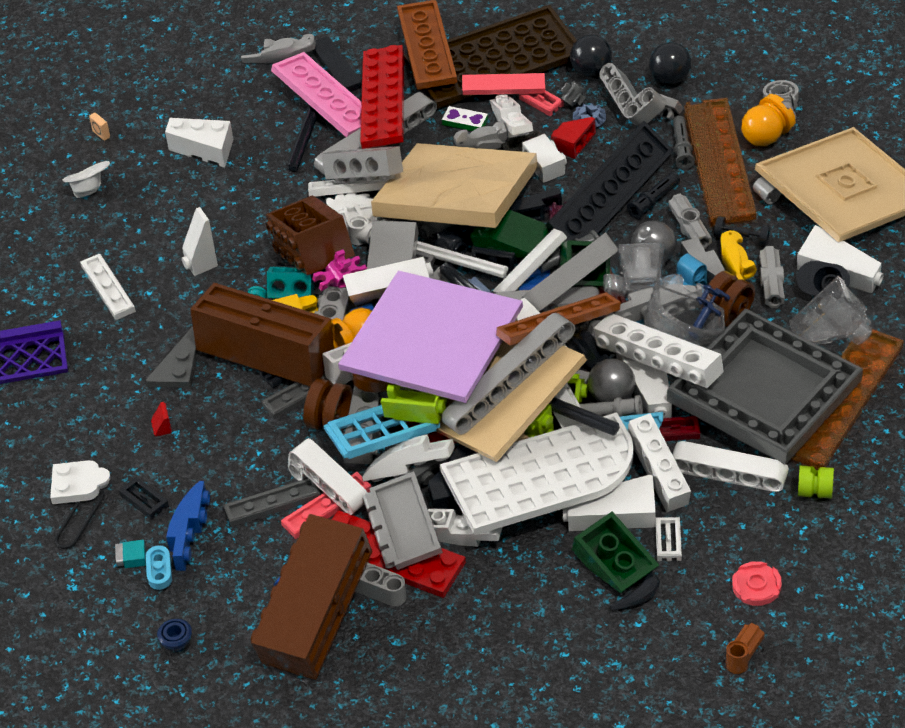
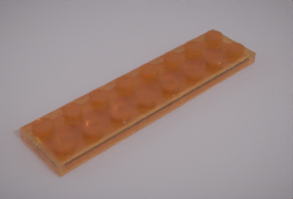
(875, 358)

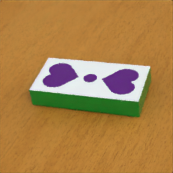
(464, 118)

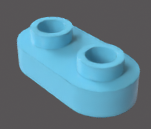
(158, 569)

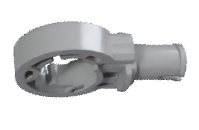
(790, 90)

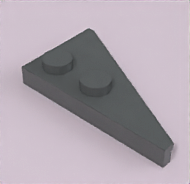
(177, 367)

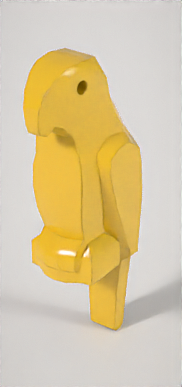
(735, 257)

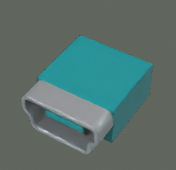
(131, 554)

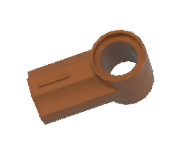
(742, 648)

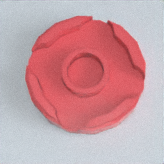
(756, 583)

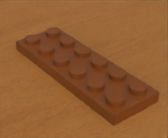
(426, 44)

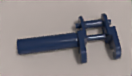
(708, 306)

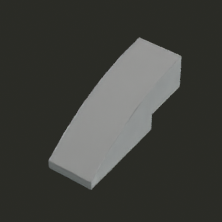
(709, 258)

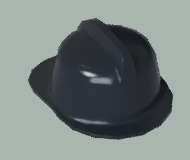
(817, 275)

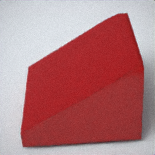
(160, 421)

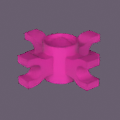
(336, 269)

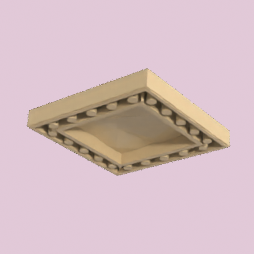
(455, 185)

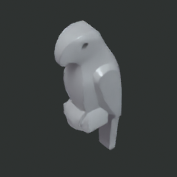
(281, 49)
(484, 137)

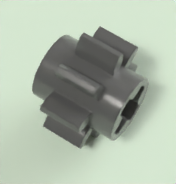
(573, 93)

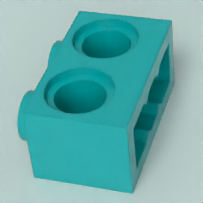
(289, 277)

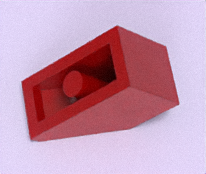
(574, 136)

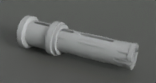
(621, 406)

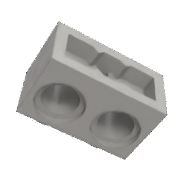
(334, 303)

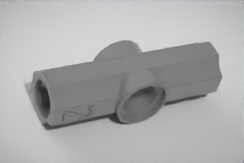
(689, 219)
(771, 277)

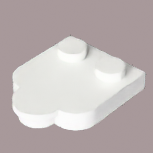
(77, 481)

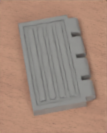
(401, 522)

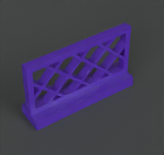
(30, 335)

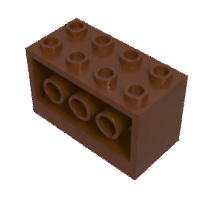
(308, 234)

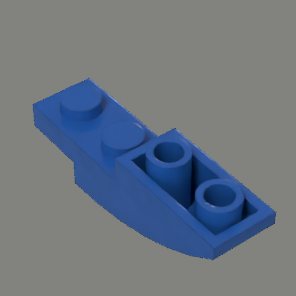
(186, 522)

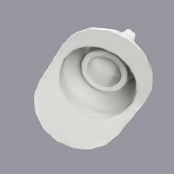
(86, 181)

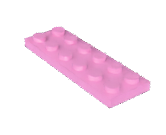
(321, 92)

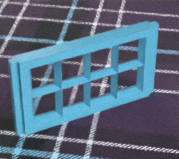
(342, 440)

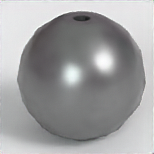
(653, 233)
(611, 380)

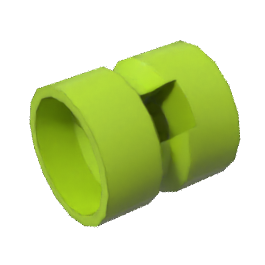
(815, 482)

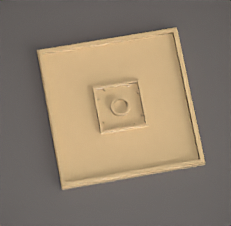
(840, 183)
(513, 415)

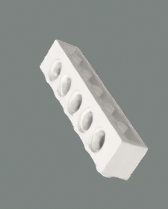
(659, 350)

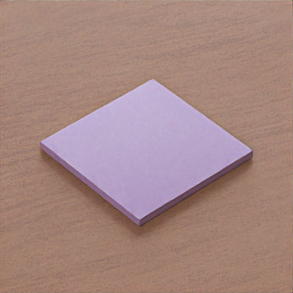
(430, 336)

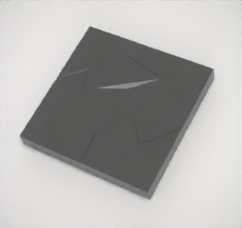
(771, 386)

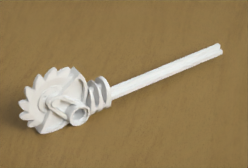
(359, 219)

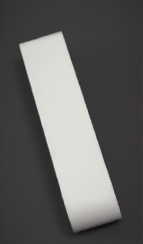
(730, 466)

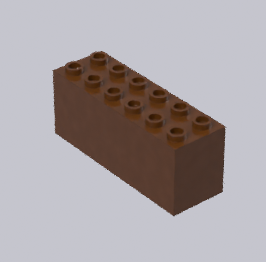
(261, 333)
(311, 596)

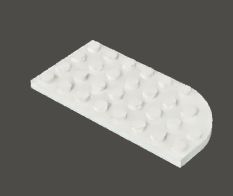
(539, 475)

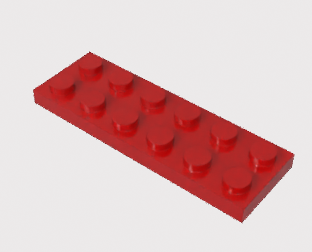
(430, 575)

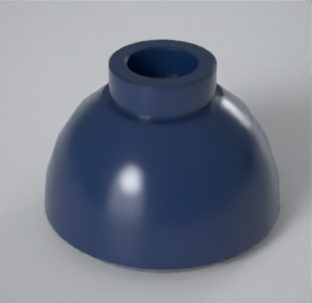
(174, 634)

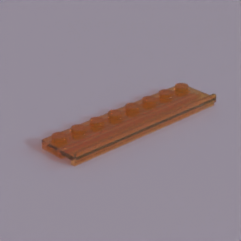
(719, 161)

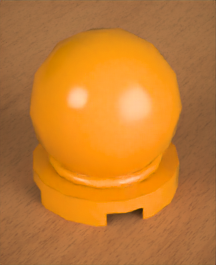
(767, 121)
(348, 328)

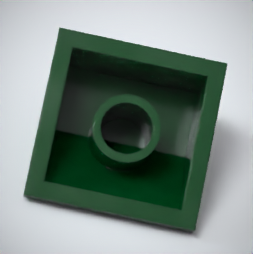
(594, 278)

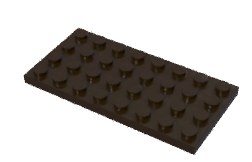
(512, 46)

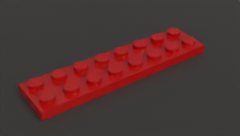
(382, 97)

